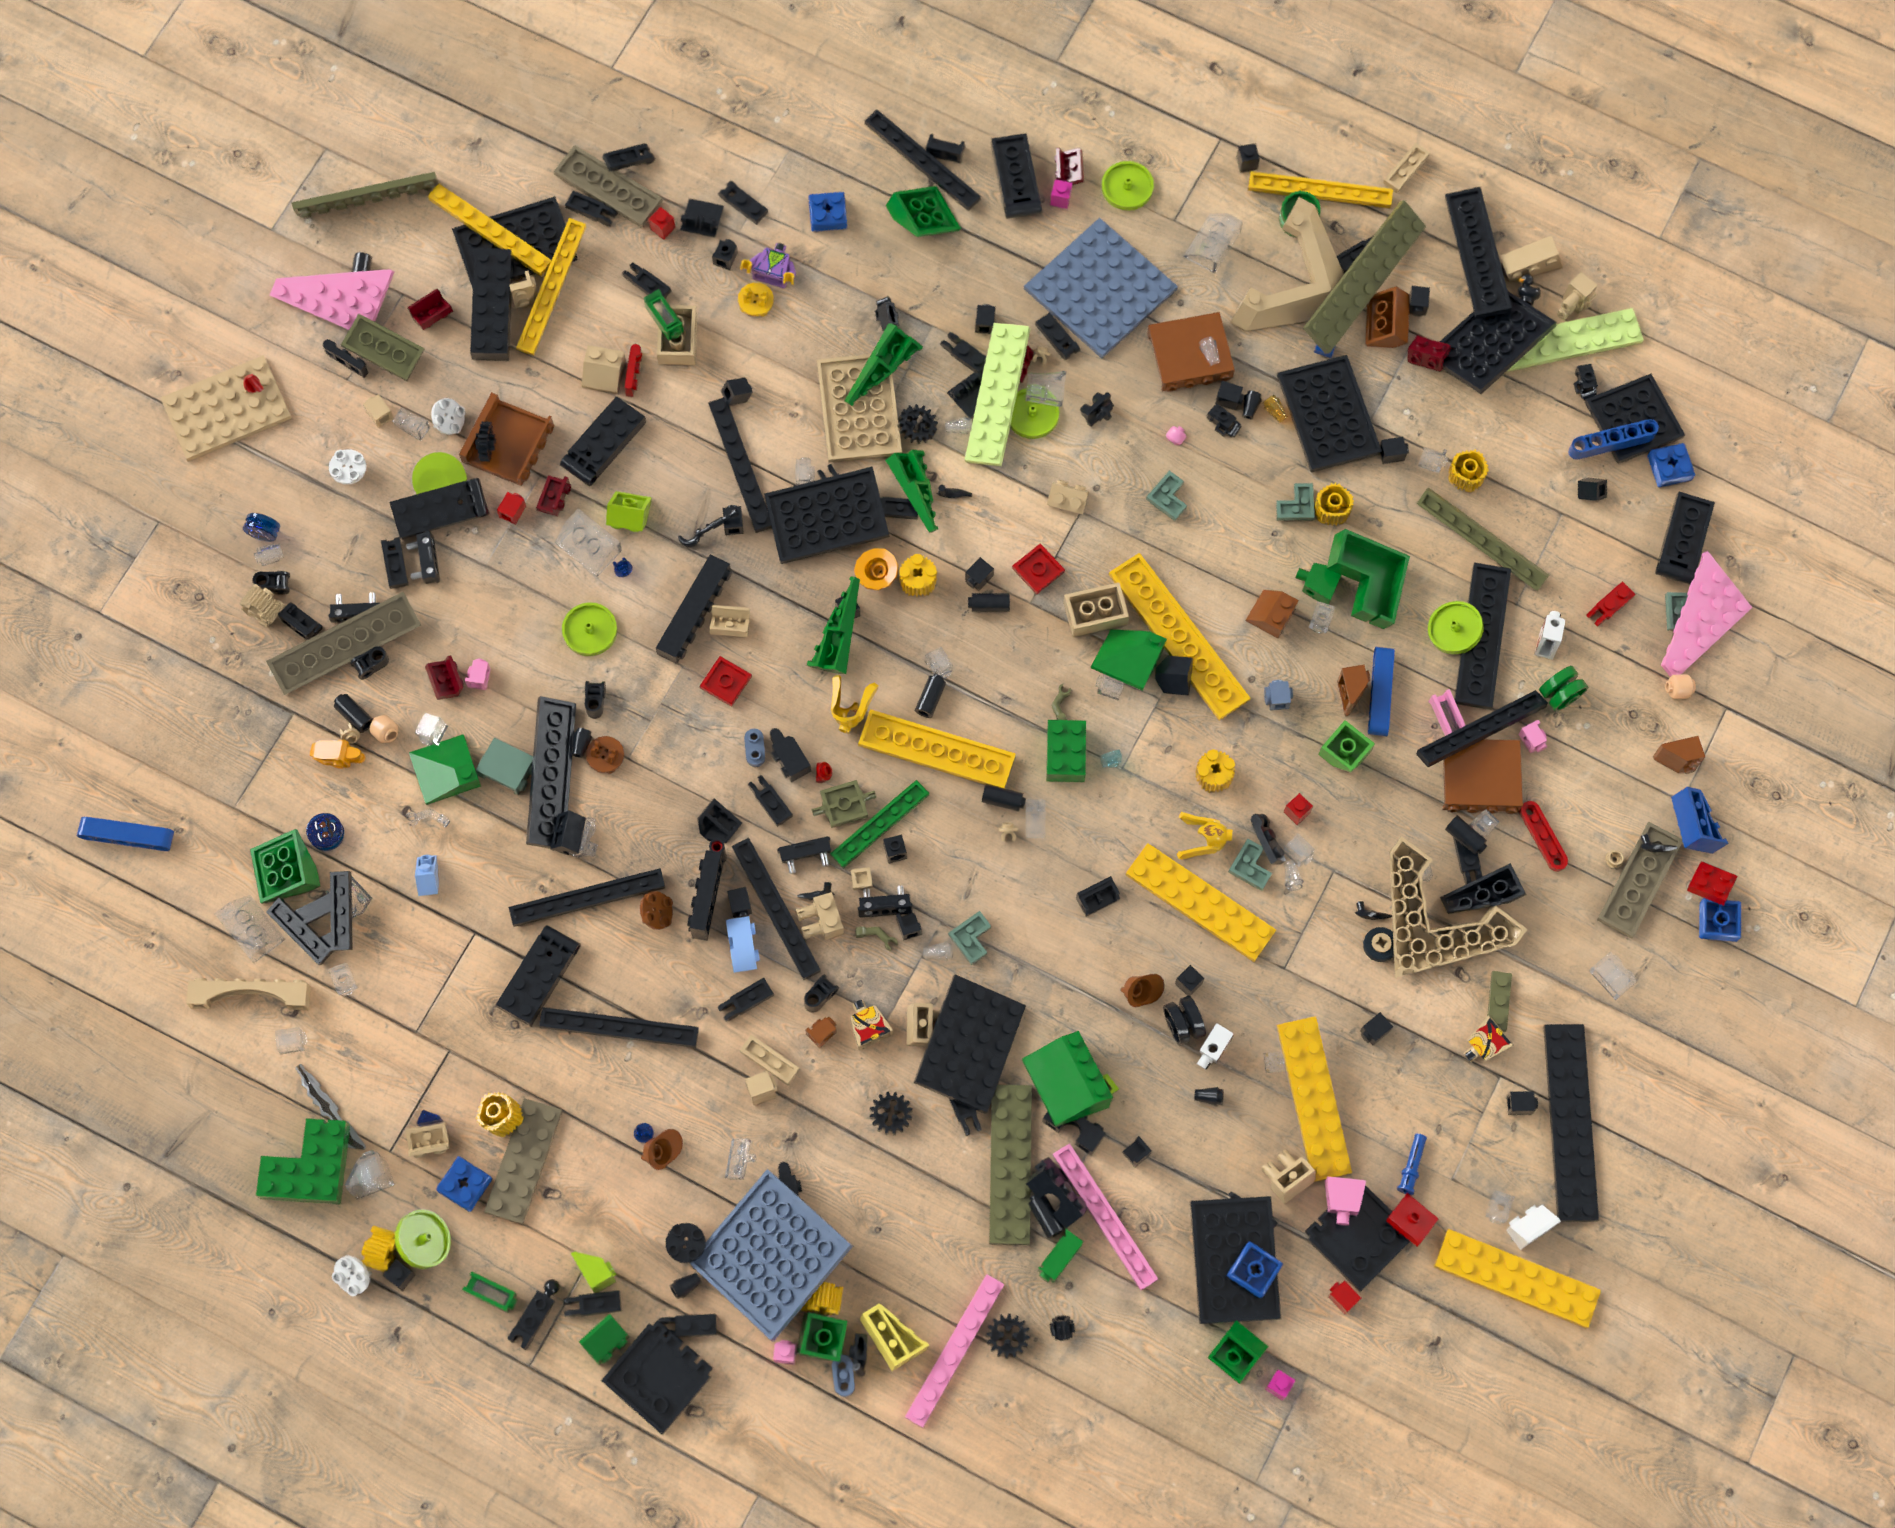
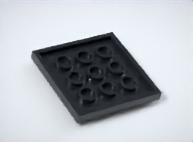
(1631, 404)

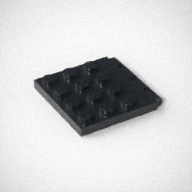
(1362, 1246)
(658, 1376)

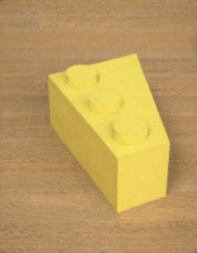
(891, 1337)

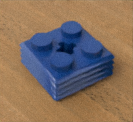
(833, 220)
(1667, 474)
(1711, 928)
(466, 1196)
(1268, 1268)

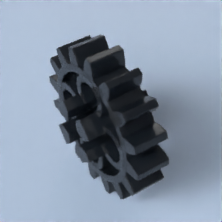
(913, 414)
(485, 441)
(884, 1103)
(995, 1335)

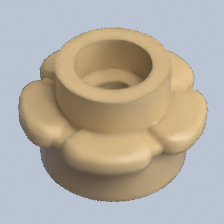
(1614, 854)

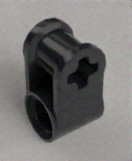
(275, 581)
(369, 663)
(594, 695)
(822, 991)

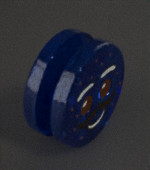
(261, 527)
(325, 831)

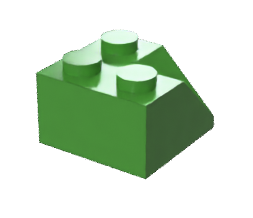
(1346, 748)

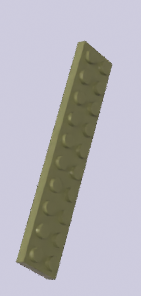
(1364, 277)

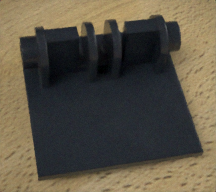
(701, 217)
(966, 393)

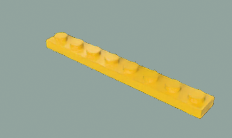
(1321, 189)
(489, 229)
(551, 286)

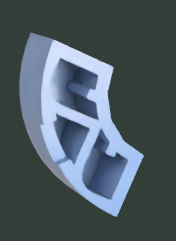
(741, 944)

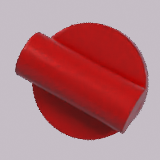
(252, 384)
(823, 772)

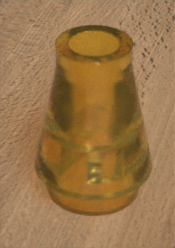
(1275, 408)

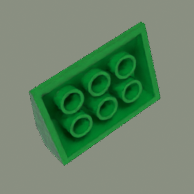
(1068, 1079)

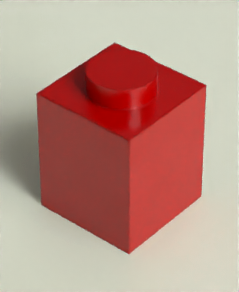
(662, 223)
(511, 507)
(1298, 809)
(1343, 1296)

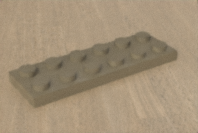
(608, 187)
(1639, 882)
(523, 1162)

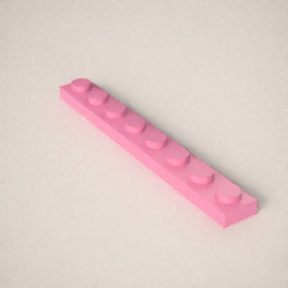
(1105, 1217)
(954, 1351)

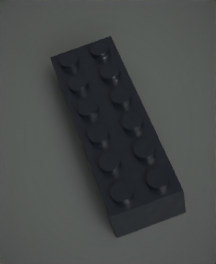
(491, 304)

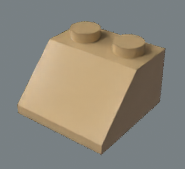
(603, 369)

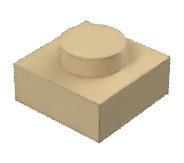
(861, 878)

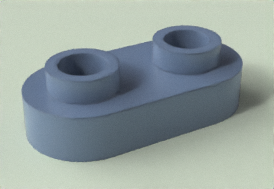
(754, 746)
(843, 1376)

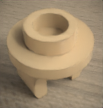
(1041, 351)
(350, 735)
(1008, 828)

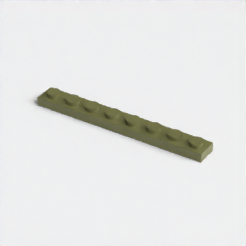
(1483, 539)

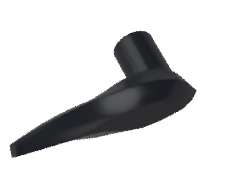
(952, 492)
(1655, 847)
(827, 889)
(1370, 914)

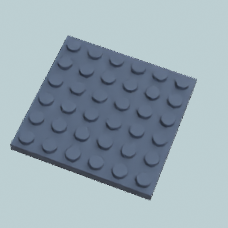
(1100, 288)
(771, 1255)

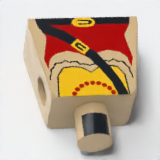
(869, 1025)
(1487, 1041)

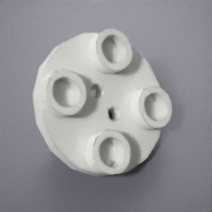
(445, 423)
(349, 459)
(351, 1275)

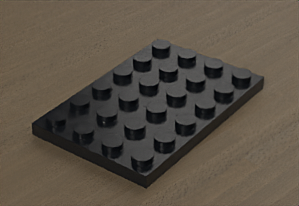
(535, 223)
(1493, 344)
(1329, 413)
(826, 515)
(969, 1044)
(1219, 1236)

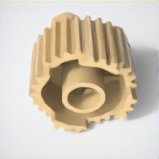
(261, 605)

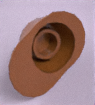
(1143, 989)
(662, 1149)

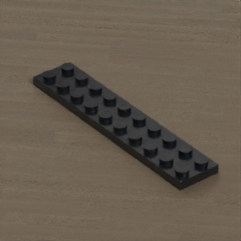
(1571, 1123)

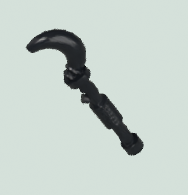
(700, 532)

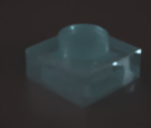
(1111, 759)

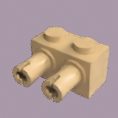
(1577, 296)
(827, 913)
(920, 1023)
(1293, 1179)

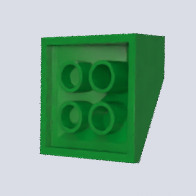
(922, 211)
(1129, 656)
(444, 769)
(283, 868)

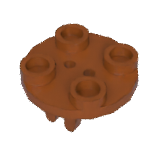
(613, 757)
(658, 902)

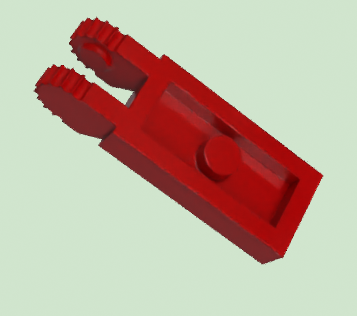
(633, 368)
(1612, 603)

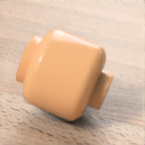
(1680, 686)
(384, 729)

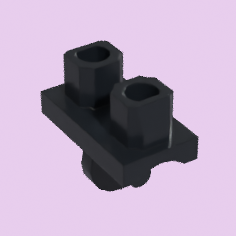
(1099, 410)

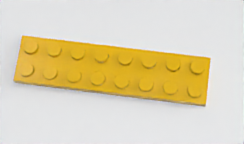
(936, 749)
(1200, 902)
(1314, 1098)
(1517, 1278)

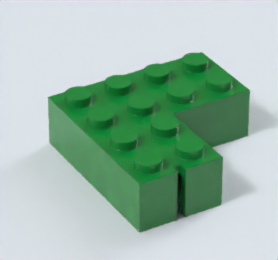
(1377, 570)
(314, 1176)

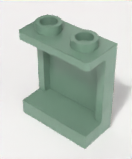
(506, 766)

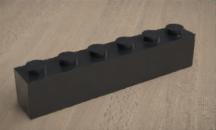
(693, 609)

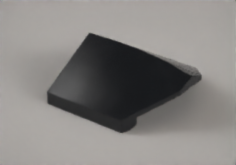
(1174, 675)
(717, 822)

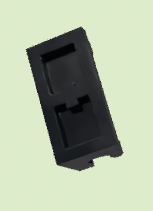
(945, 150)
(299, 621)
(568, 833)
(1098, 896)

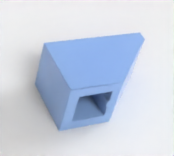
(427, 875)

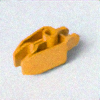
(336, 753)

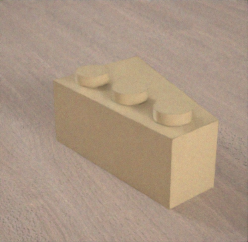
(1531, 259)

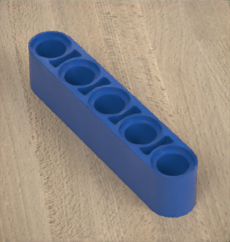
(1619, 433)
(1381, 691)
(125, 833)

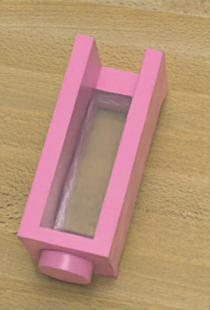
(1447, 712)

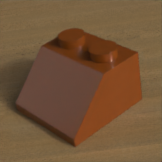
(1272, 611)
(1352, 685)
(1681, 755)

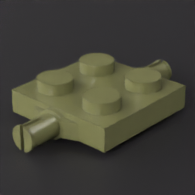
(844, 803)

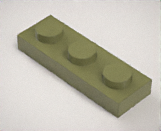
(1499, 998)

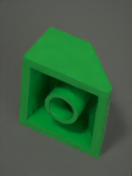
(821, 1337)
(604, 1340)
(1237, 1352)

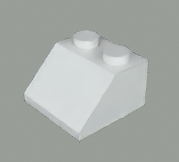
(1531, 1226)

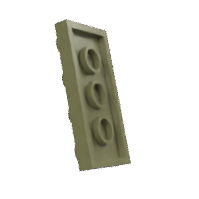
(382, 347)

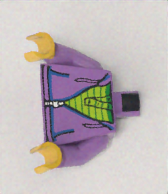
(771, 266)

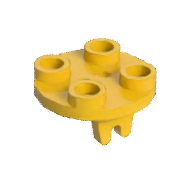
(763, 302)

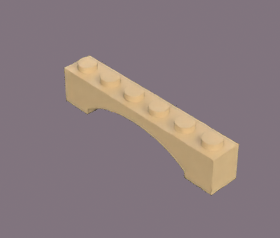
(204, 993)

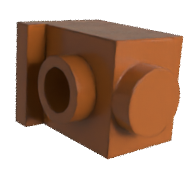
(822, 1031)

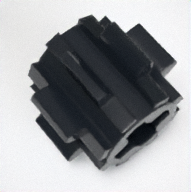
(1062, 1327)

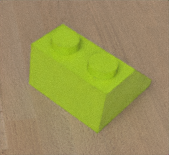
(628, 511)
(595, 1270)

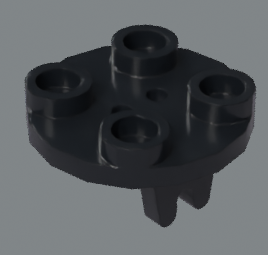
(676, 1240)

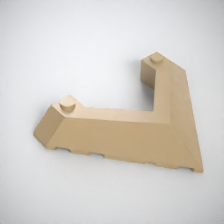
(1298, 303)
(1413, 940)

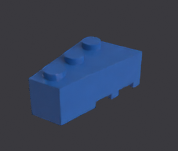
(1695, 821)

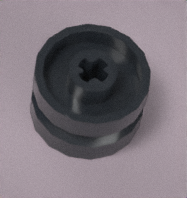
(1184, 1020)

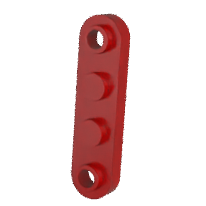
(1543, 836)

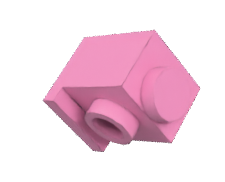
(478, 674)
(1533, 737)
(785, 1352)

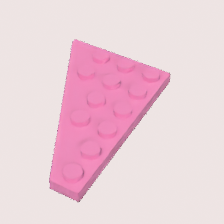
(336, 296)
(1708, 614)

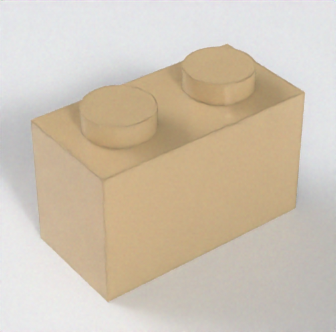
(761, 1087)

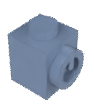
(1278, 695)

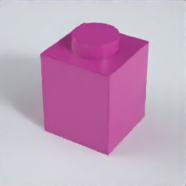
(1061, 194)
(1280, 1385)

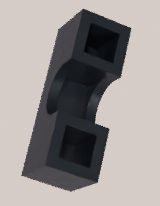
(1090, 1134)
(1048, 1181)

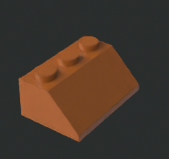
(1388, 318)

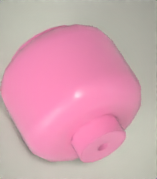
(1176, 435)

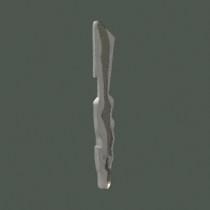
(326, 1105)

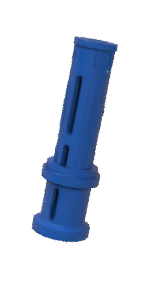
(1412, 1174)

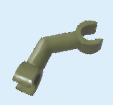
(1057, 701)
(863, 932)

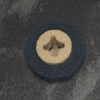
(1377, 950)

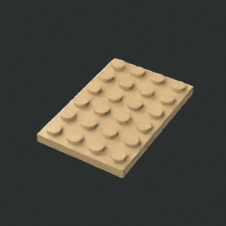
(222, 411)
(866, 427)

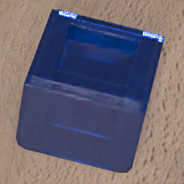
(428, 1118)

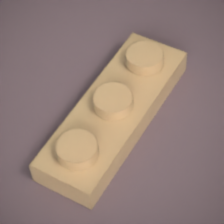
(1406, 167)
(769, 1060)

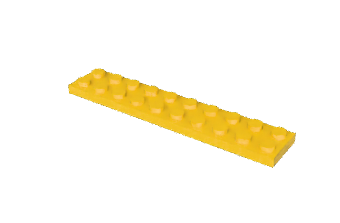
(1169, 620)

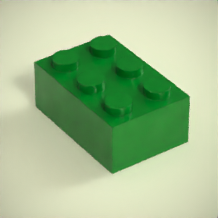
(1066, 751)

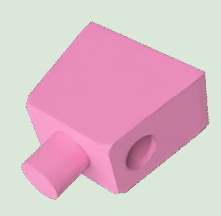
(1344, 1197)

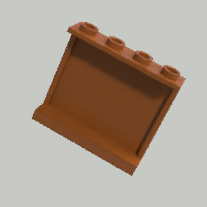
(1179, 354)
(518, 440)
(1484, 778)

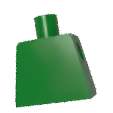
(1319, 582)

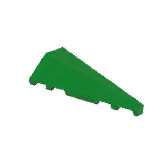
(890, 352)
(911, 475)
(834, 648)

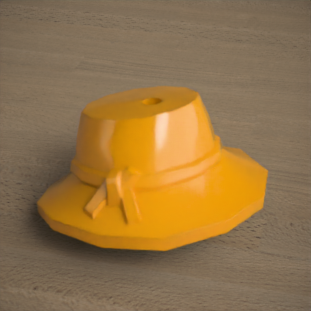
(871, 564)

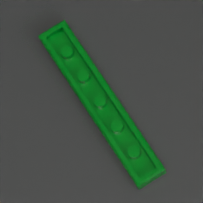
(879, 824)

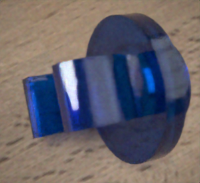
(622, 568)
(643, 1132)

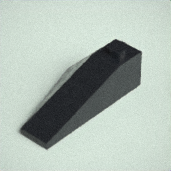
(1490, 890)

